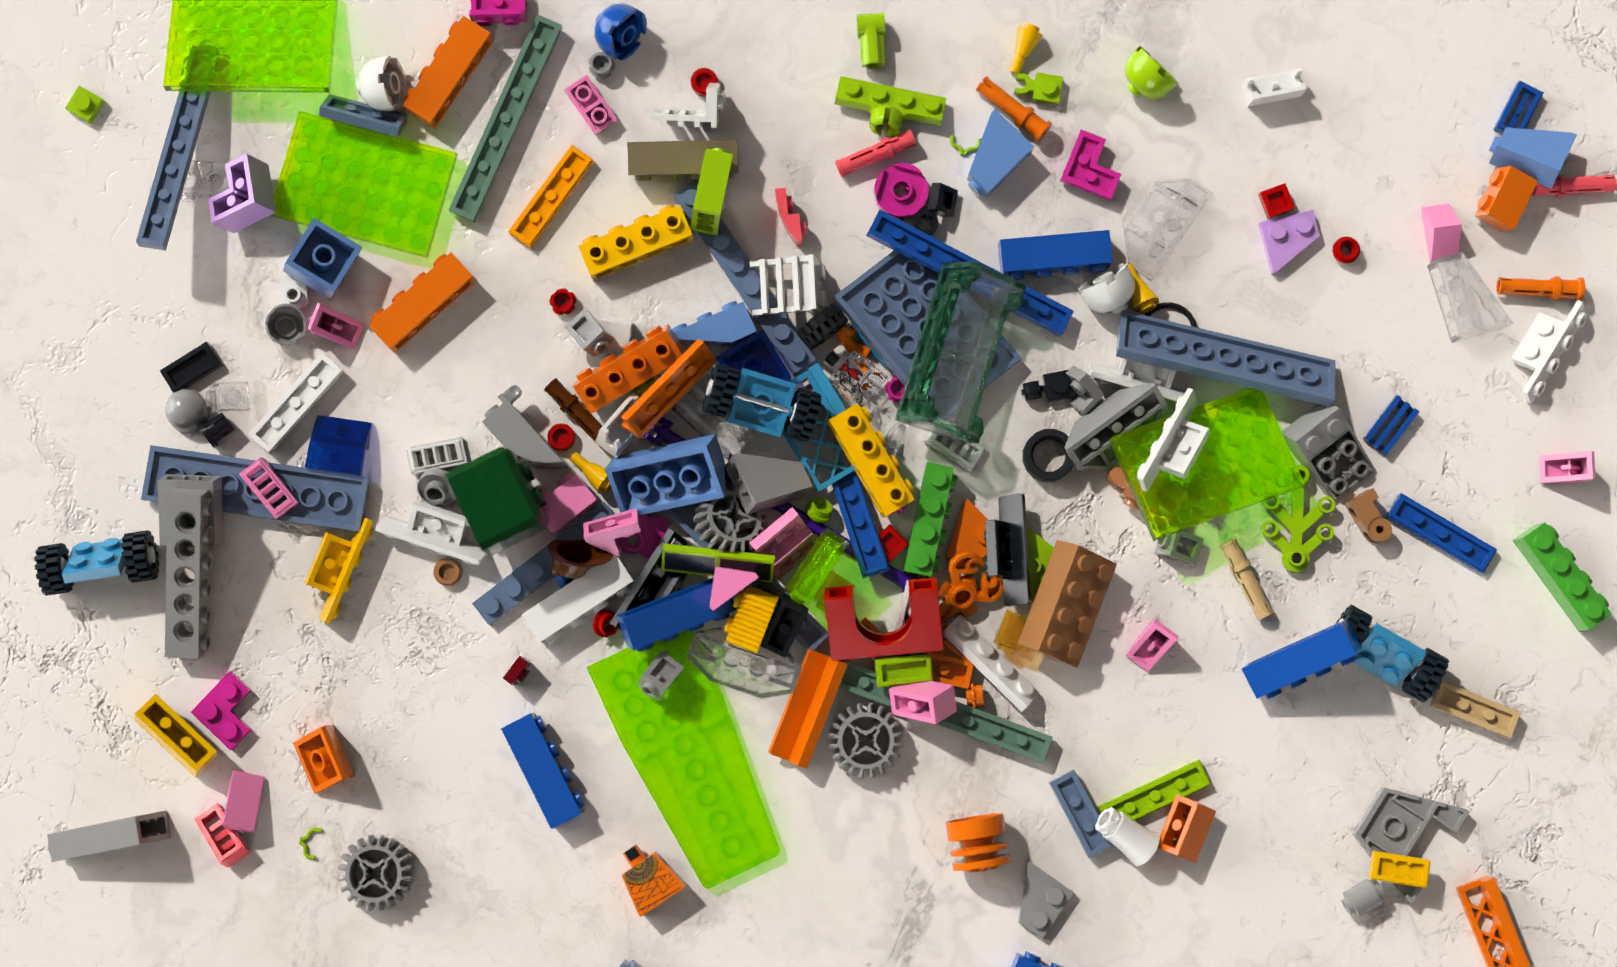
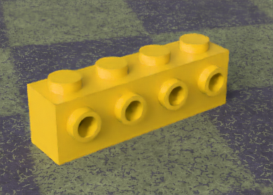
(635, 242)
(870, 460)

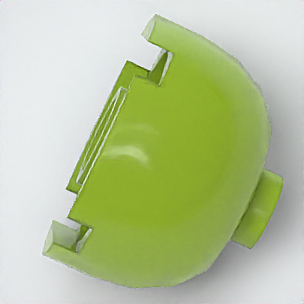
(1147, 75)

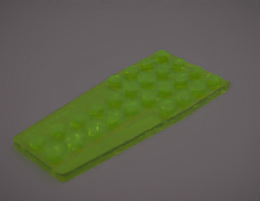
(689, 760)

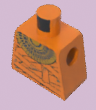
(649, 880)

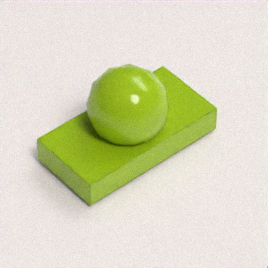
(903, 670)

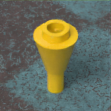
(1026, 41)
(1143, 297)
(593, 472)

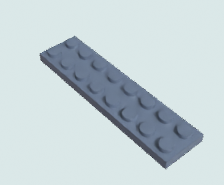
(1226, 358)
(323, 496)

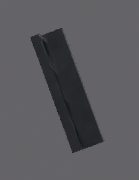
(654, 584)

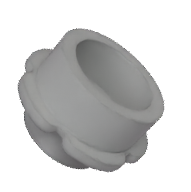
(596, 59)

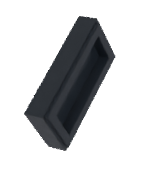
(191, 367)

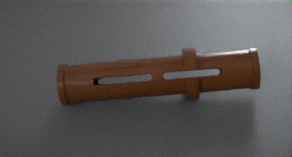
(570, 404)

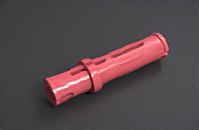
(875, 153)
(1579, 184)

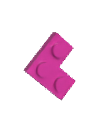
(1083, 171)
(217, 712)

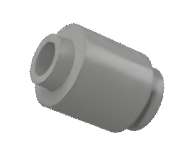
(1363, 897)

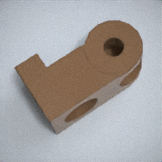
(1367, 516)

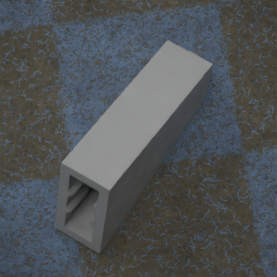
(108, 836)

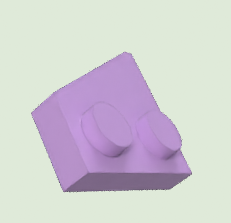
(1287, 237)

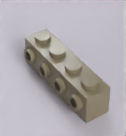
(675, 158)

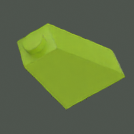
(711, 191)

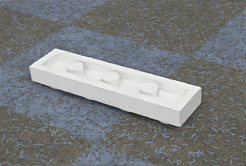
(295, 403)
(990, 662)

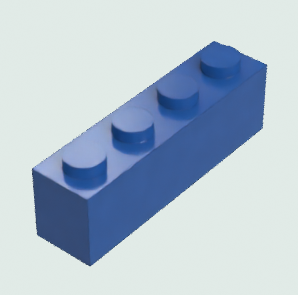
(1055, 253)
(670, 615)
(1301, 659)
(542, 769)

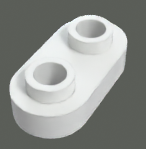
(290, 284)

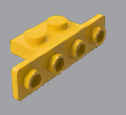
(334, 566)

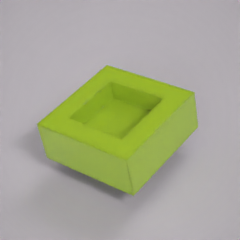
(85, 104)

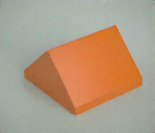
(323, 758)

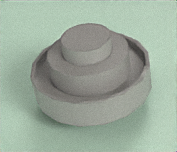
(435, 488)

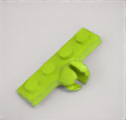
(889, 104)

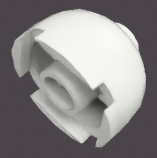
(381, 84)
(1109, 290)

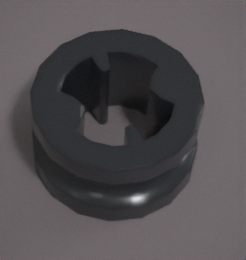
(927, 214)

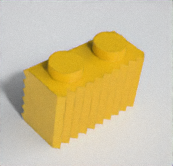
(751, 619)

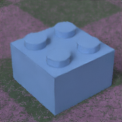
(322, 258)

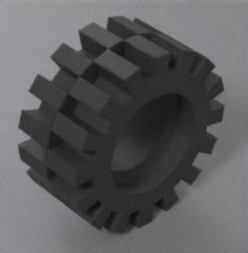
(822, 326)

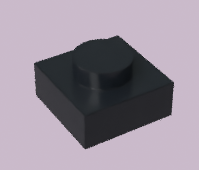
(942, 199)

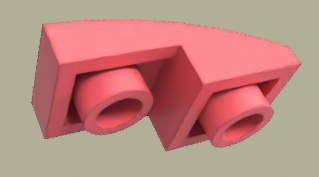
(794, 227)

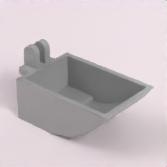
(517, 434)

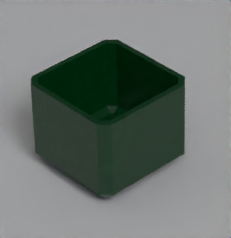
(499, 500)

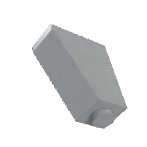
(767, 481)

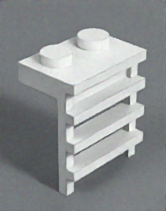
(714, 103)
(807, 285)

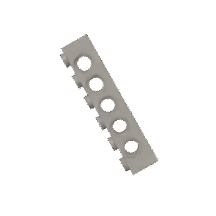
(178, 641)

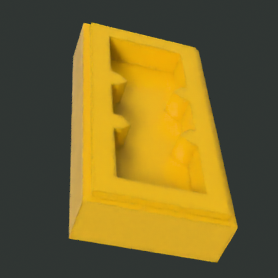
(1399, 869)

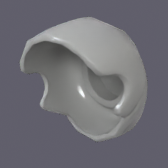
(286, 324)
(186, 410)

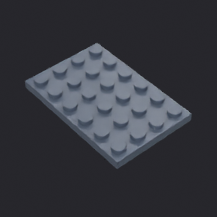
(890, 311)

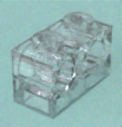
(206, 175)

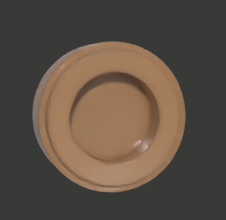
(447, 571)

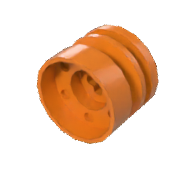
(978, 842)

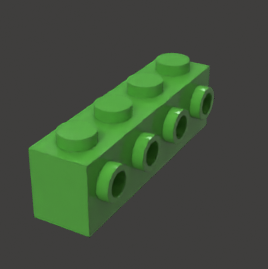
(928, 520)
(1562, 576)

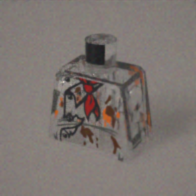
(855, 378)

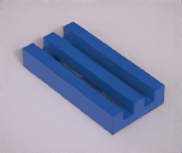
(1528, 89)
(1405, 407)

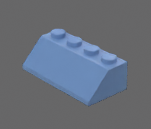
(668, 475)

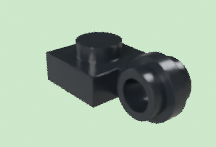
(1055, 386)

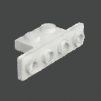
(1544, 346)
(1135, 373)
(1177, 446)
(434, 530)

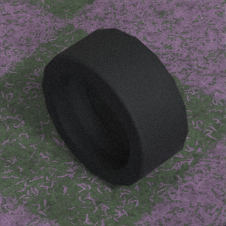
(1033, 469)

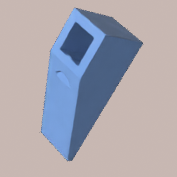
(721, 329)

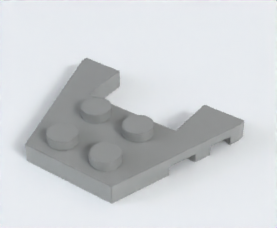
(1396, 823)

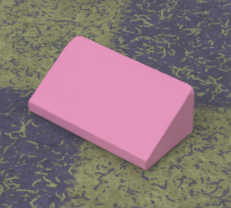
(243, 801)

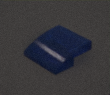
(338, 445)

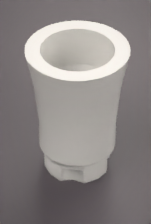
(1128, 836)

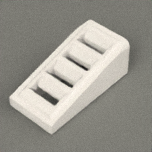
(930, 439)
(434, 446)

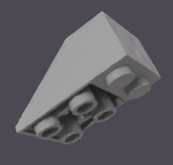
(1328, 450)

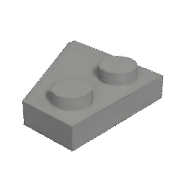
(1041, 900)

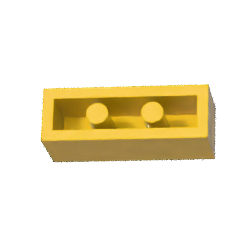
(175, 735)

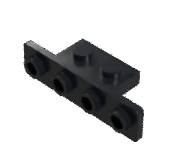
(1008, 549)

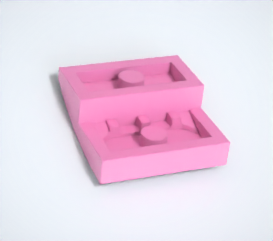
(787, 540)

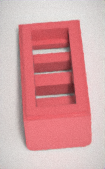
(235, 854)

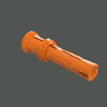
(1023, 117)
(1553, 288)

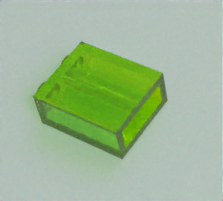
(817, 566)

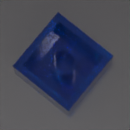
(756, 355)

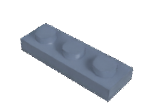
(362, 115)
(1079, 812)

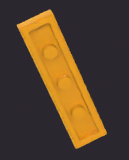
(551, 196)

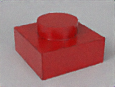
(1276, 201)
(892, 543)

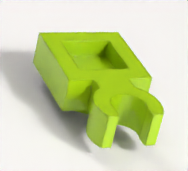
(1045, 87)

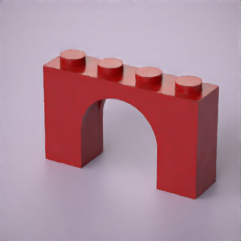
(853, 640)

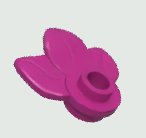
(648, 539)

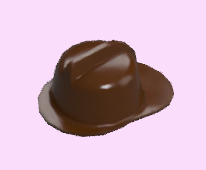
(575, 557)

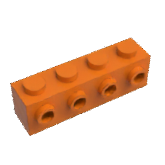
(629, 368)

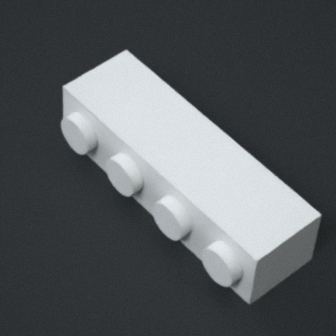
(578, 599)

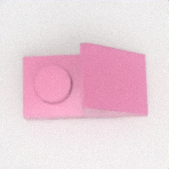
(606, 530)

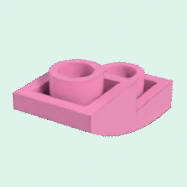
(590, 104)

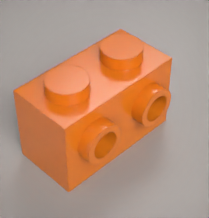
(1505, 198)
(1186, 828)

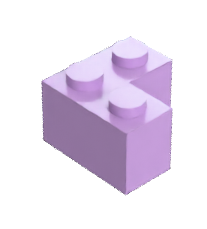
(248, 195)

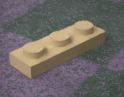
(1475, 709)

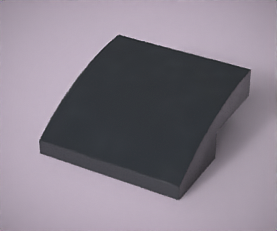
(784, 622)

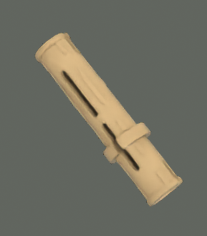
(1241, 569)

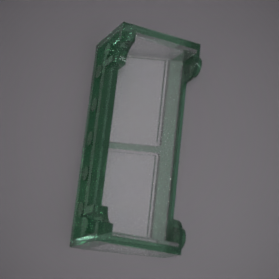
(957, 350)

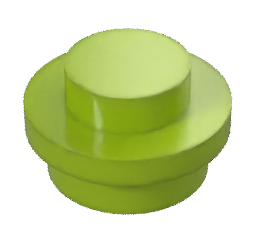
(819, 510)

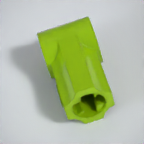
(871, 35)

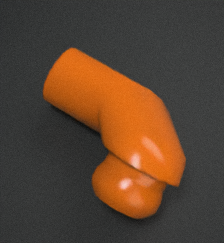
(850, 344)

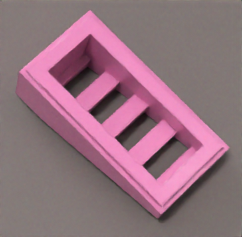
(253, 469)

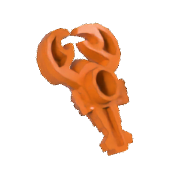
(964, 590)

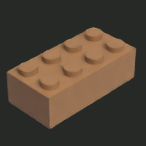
(1067, 603)

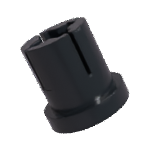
(216, 429)

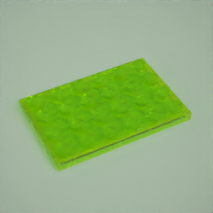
(251, 46)
(364, 183)
(1235, 469)

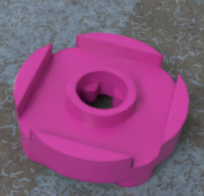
(892, 178)

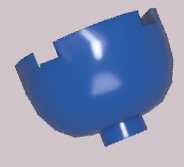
(619, 29)

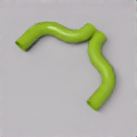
(962, 152)
(306, 838)

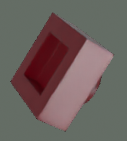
(518, 671)

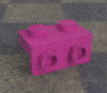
(498, 11)

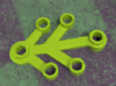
(1296, 525)

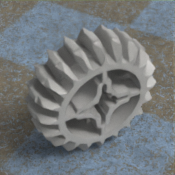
(722, 527)
(882, 722)
(366, 865)

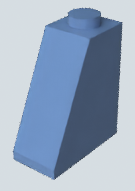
(1533, 152)
(997, 156)

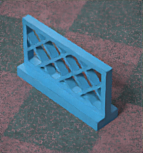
(833, 406)

